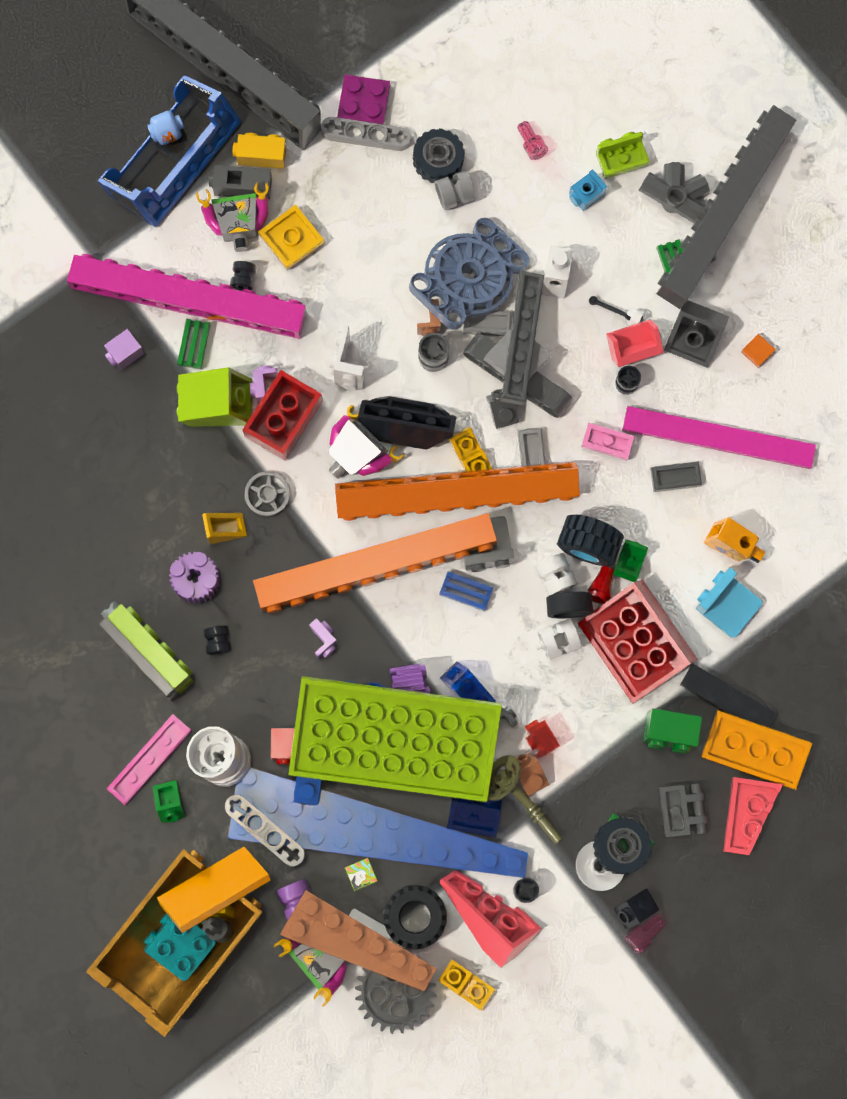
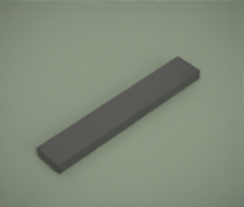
(522, 338)

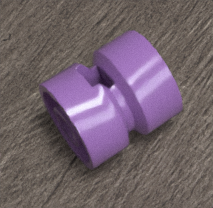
(291, 895)

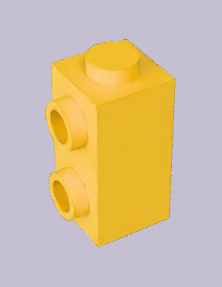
(260, 150)

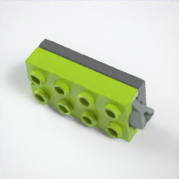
(142, 647)

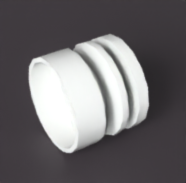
(206, 755)

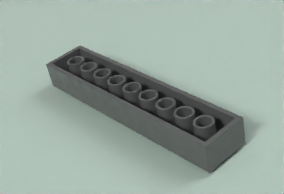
(230, 67)

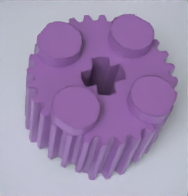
(182, 572)
(410, 678)

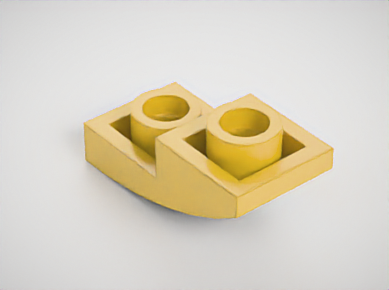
(469, 451)
(466, 985)

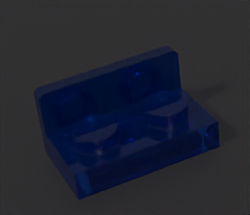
(475, 816)

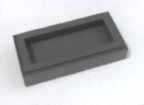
(676, 476)

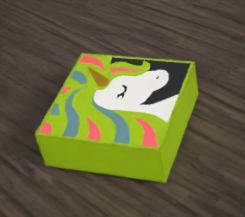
(361, 874)

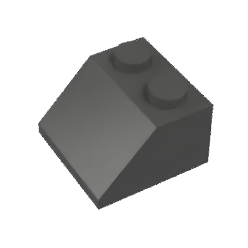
(696, 333)

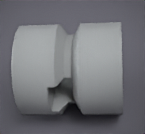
(455, 190)

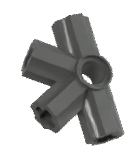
(675, 185)

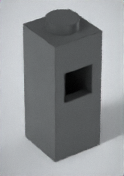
(238, 181)

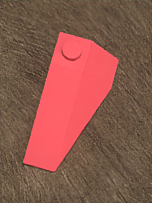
(494, 925)

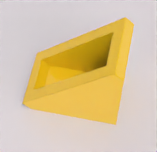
(224, 526)

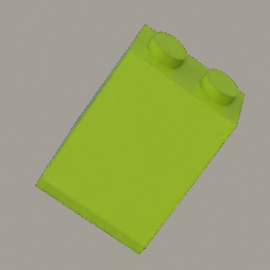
(214, 398)

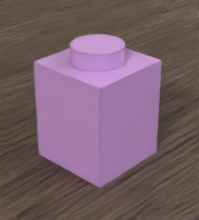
(123, 350)

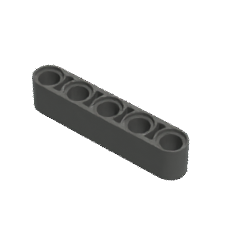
(540, 389)

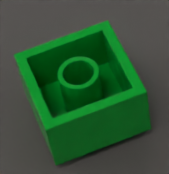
(671, 730)

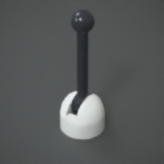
(631, 317)

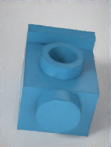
(586, 199)

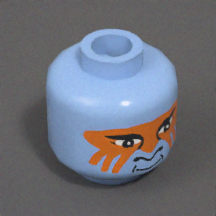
(165, 127)

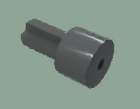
(217, 929)

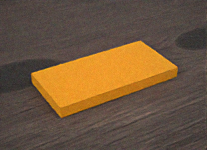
(756, 749)
(213, 889)

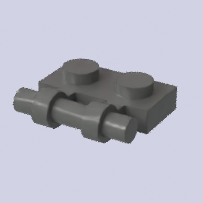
(675, 811)

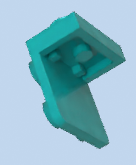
(177, 950)

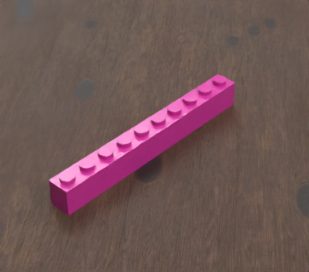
(187, 296)

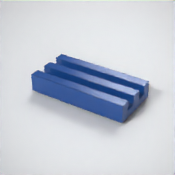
(472, 583)

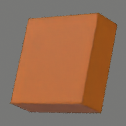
(758, 350)

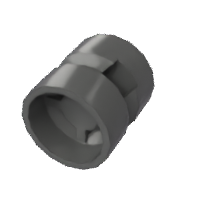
(433, 352)

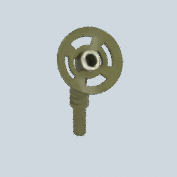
(509, 784)

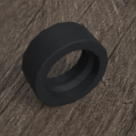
(569, 605)

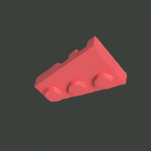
(747, 812)

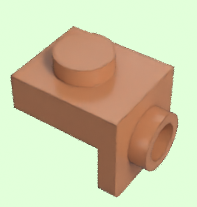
(433, 326)
(531, 776)

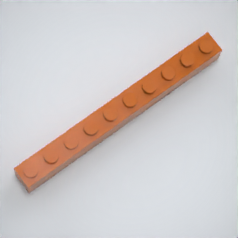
(457, 490)
(375, 563)

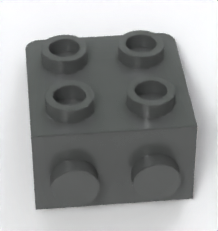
(500, 556)

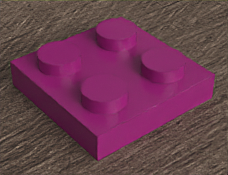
(363, 99)

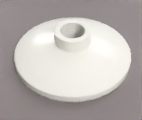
(594, 879)

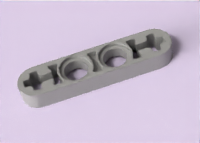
(366, 130)
(262, 833)

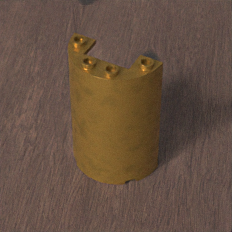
(142, 979)

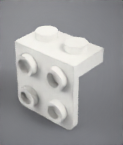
(346, 374)

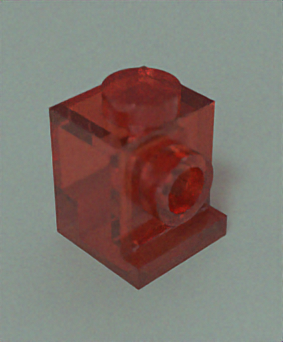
(541, 738)

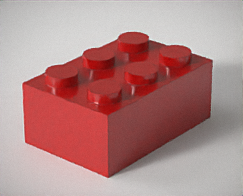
(282, 415)

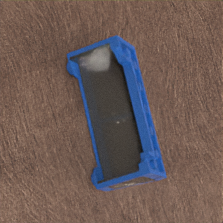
(162, 173)

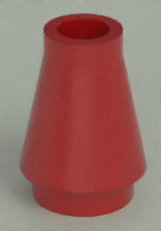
(602, 585)

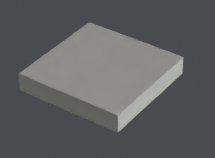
(498, 356)

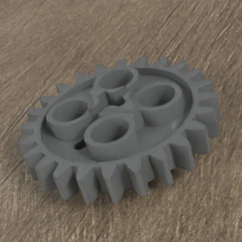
(414, 1005)

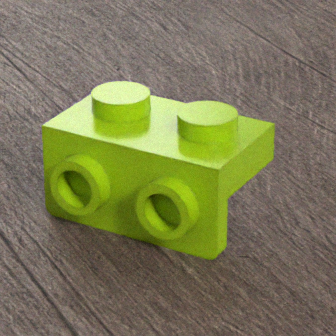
(622, 154)

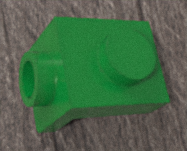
(630, 560)

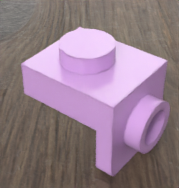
(258, 387)
(324, 632)

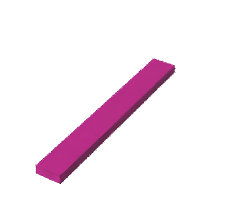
(719, 437)

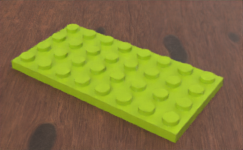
(394, 739)

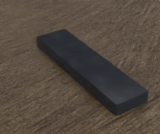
(726, 697)

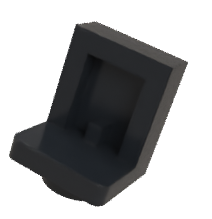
(636, 909)

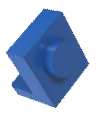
(307, 790)

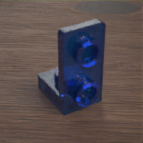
(465, 683)

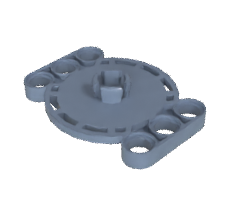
(463, 255)

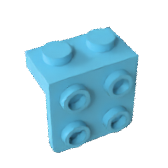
(728, 603)

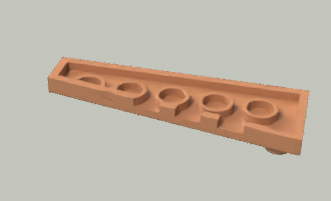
(341, 936)

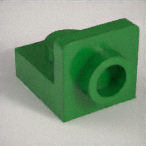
(168, 802)

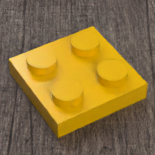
(291, 237)

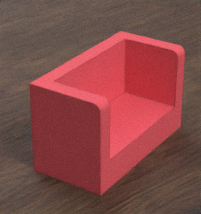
(634, 343)

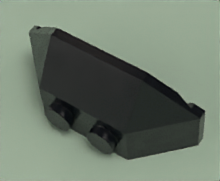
(406, 422)

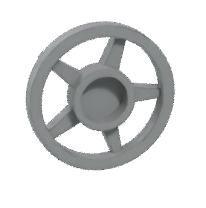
(267, 493)

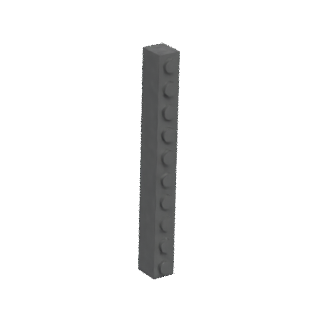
(726, 207)

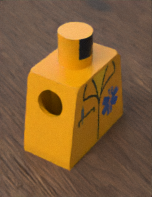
(734, 541)

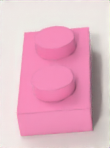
(607, 441)

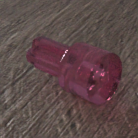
(534, 144)
(641, 937)

